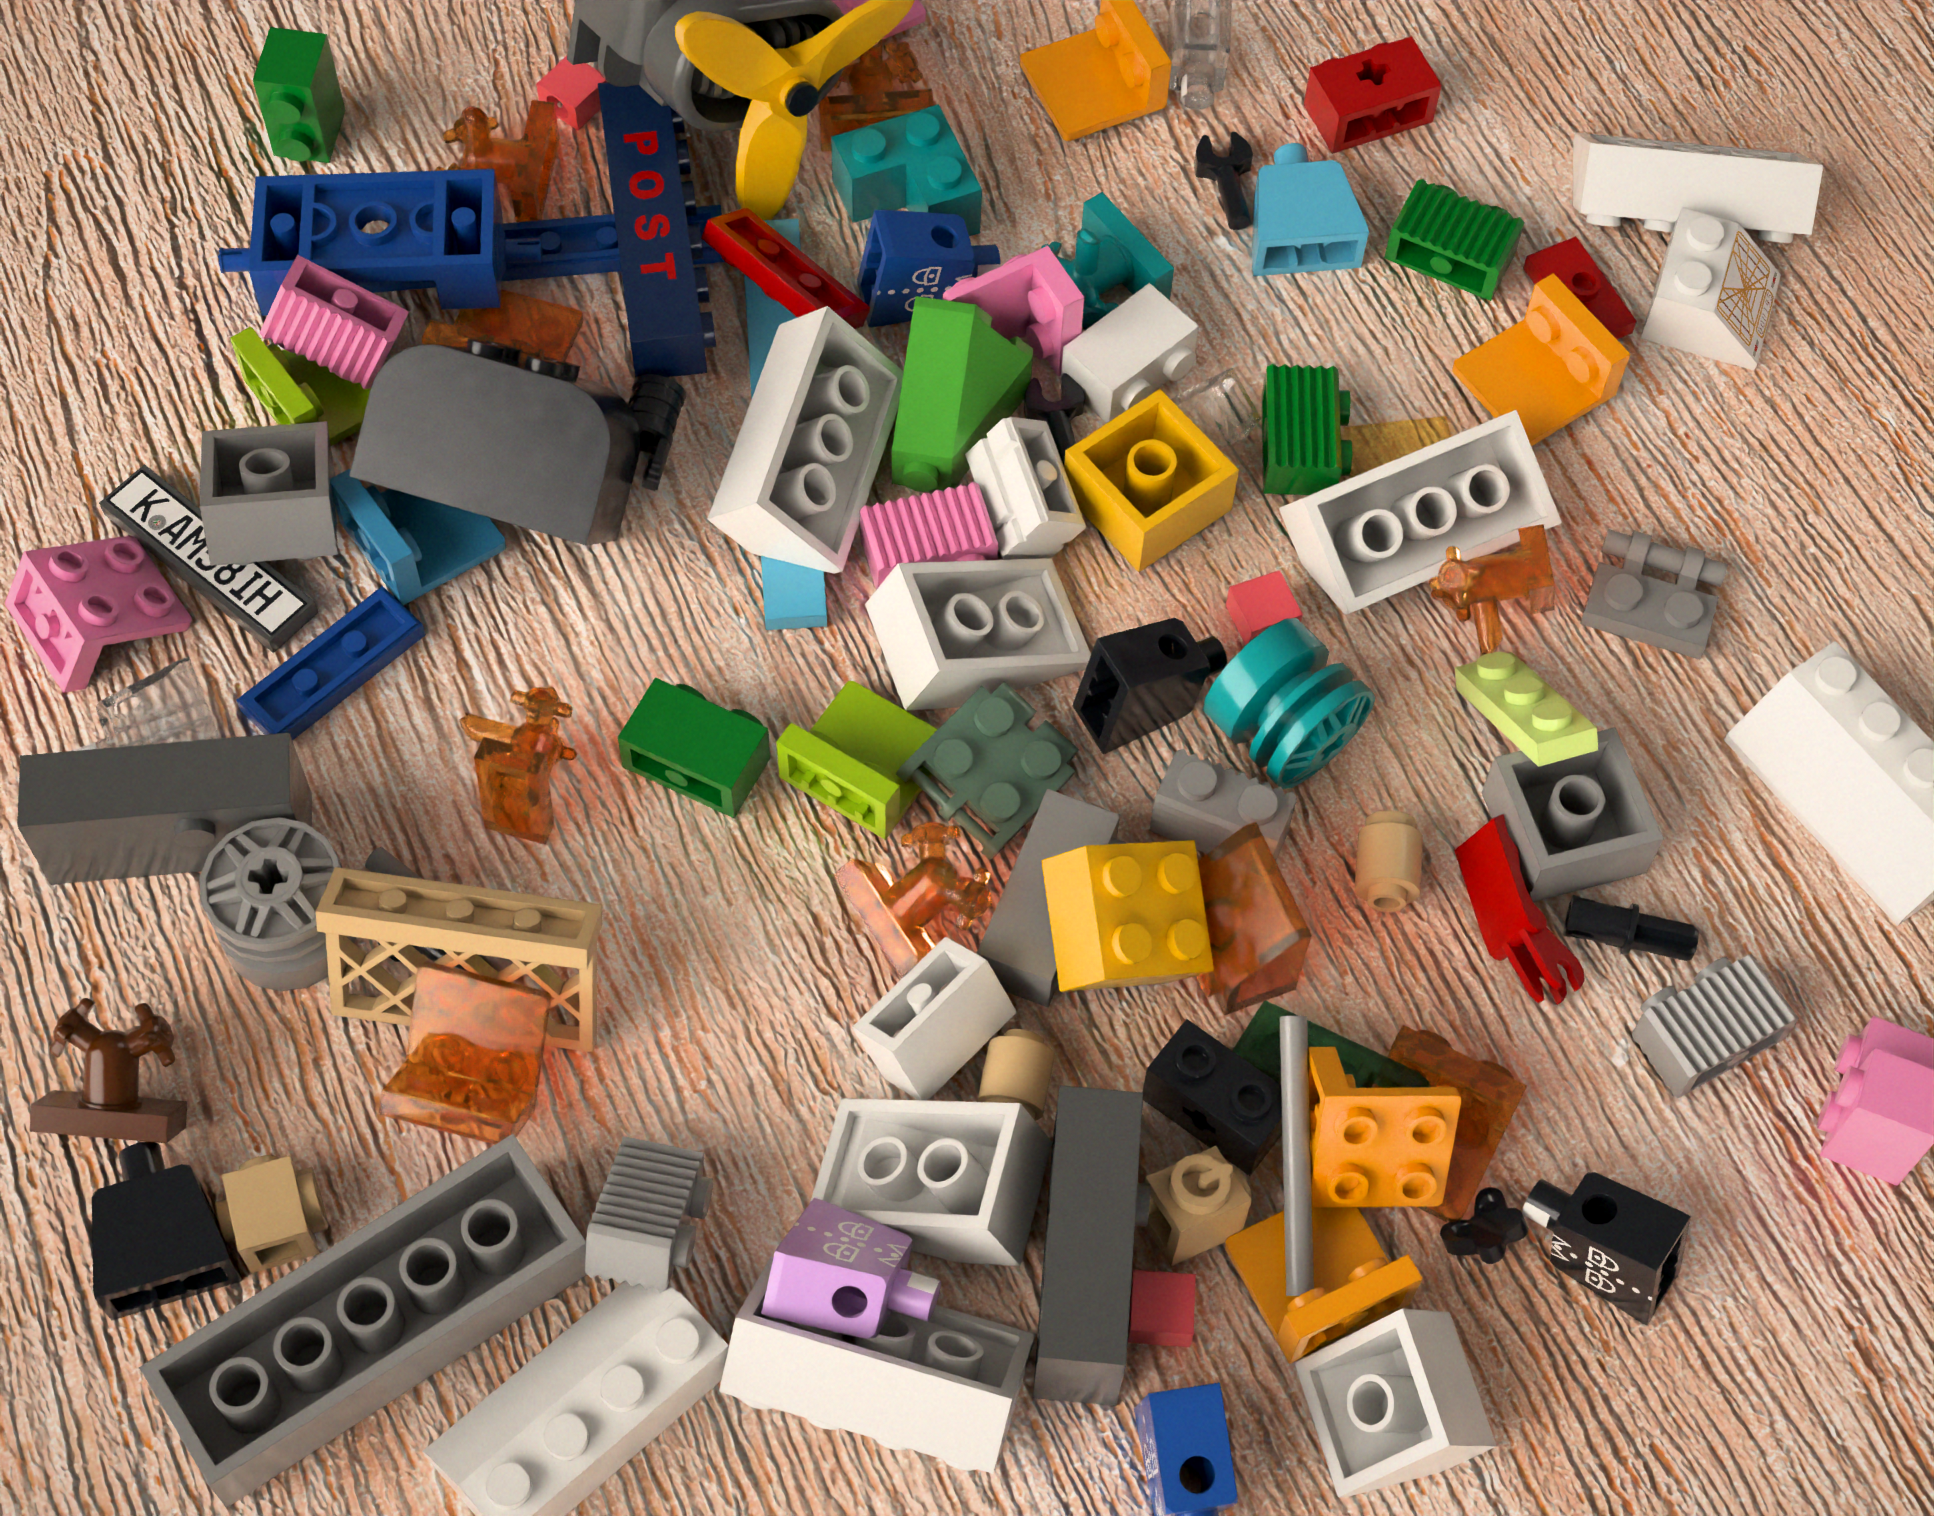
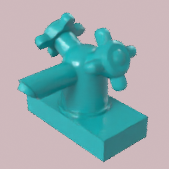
(1111, 254)

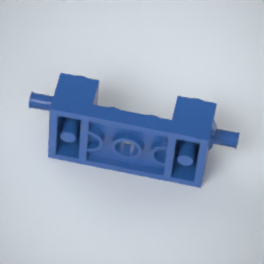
(438, 230)

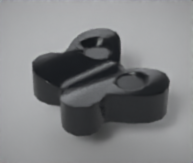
(1486, 1231)

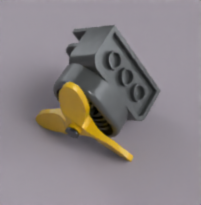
(734, 69)

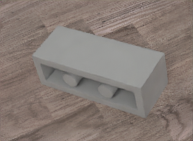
(1019, 934)

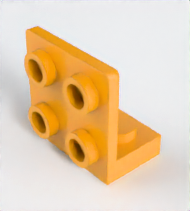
(1101, 73)
(1547, 365)
(1377, 1141)
(1350, 1279)

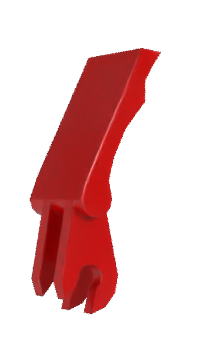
(1509, 918)

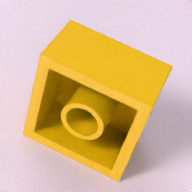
(1150, 479)
(1127, 915)

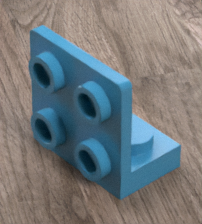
(411, 538)

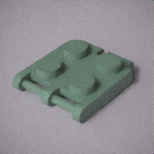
(992, 765)

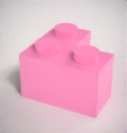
(1884, 1102)

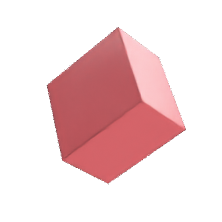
(573, 91)
(1260, 604)
(1161, 1308)

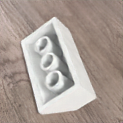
(1659, 177)
(809, 444)
(1399, 518)
(1850, 775)
(914, 1387)
(582, 1405)

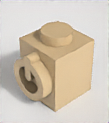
(1196, 1204)
(271, 1212)

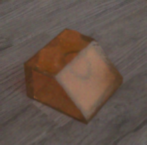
(1251, 923)

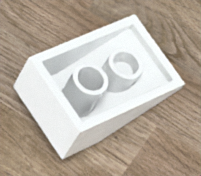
(974, 627)
(941, 1172)

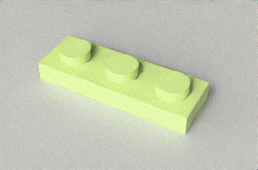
(1526, 708)

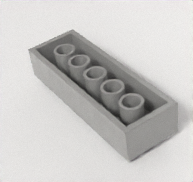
(367, 1320)

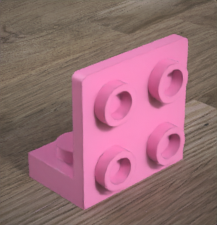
(1028, 299)
(90, 597)

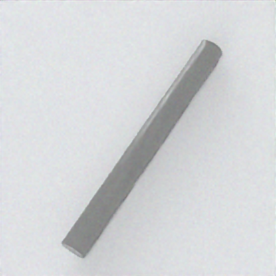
(1296, 1155)

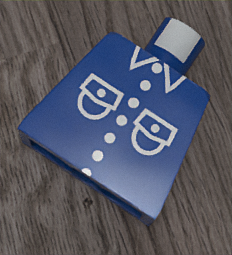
(914, 257)
(1186, 1431)

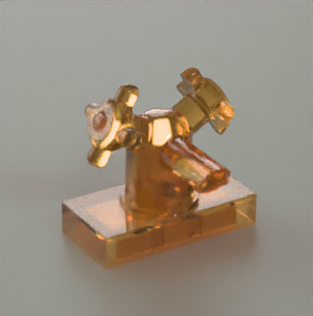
(873, 92)
(520, 163)
(1497, 578)
(517, 763)
(902, 909)

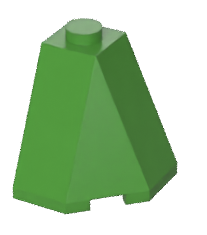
(953, 391)

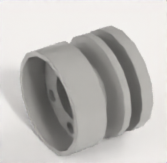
(264, 899)

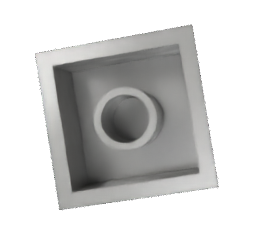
(268, 493)
(1574, 818)

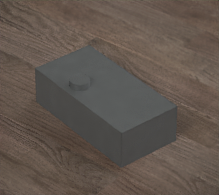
(153, 803)
(1089, 1245)

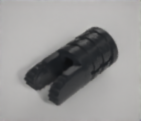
(656, 406)

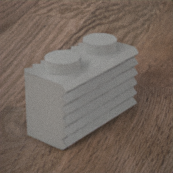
(1213, 803)
(1712, 1024)
(646, 1214)

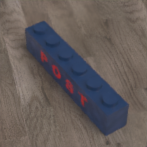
(653, 234)

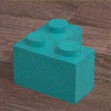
(906, 164)

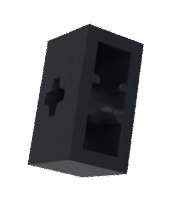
(1216, 1096)

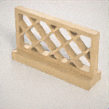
(465, 925)

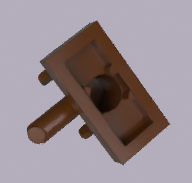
(110, 1091)

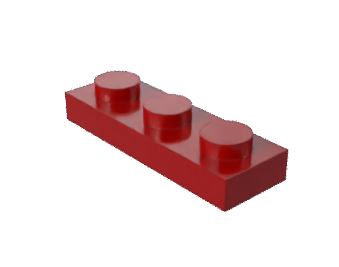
(780, 267)

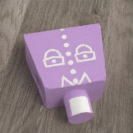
(845, 1274)

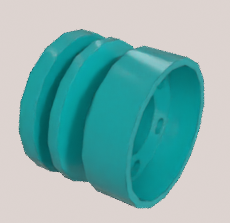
(1288, 703)

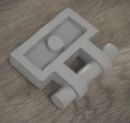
(1649, 608)

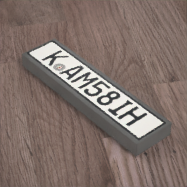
(174, 533)

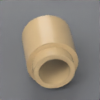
(1389, 861)
(1017, 1071)

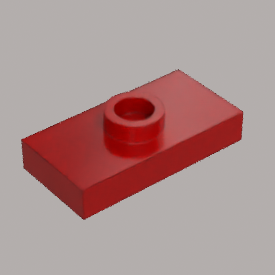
(1585, 280)

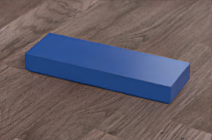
(332, 666)

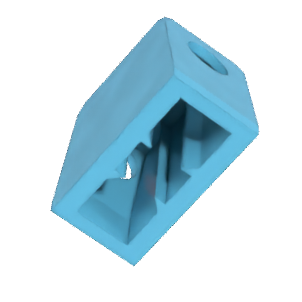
(1305, 216)

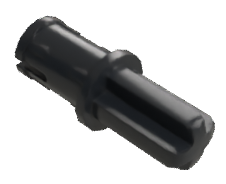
(1629, 929)

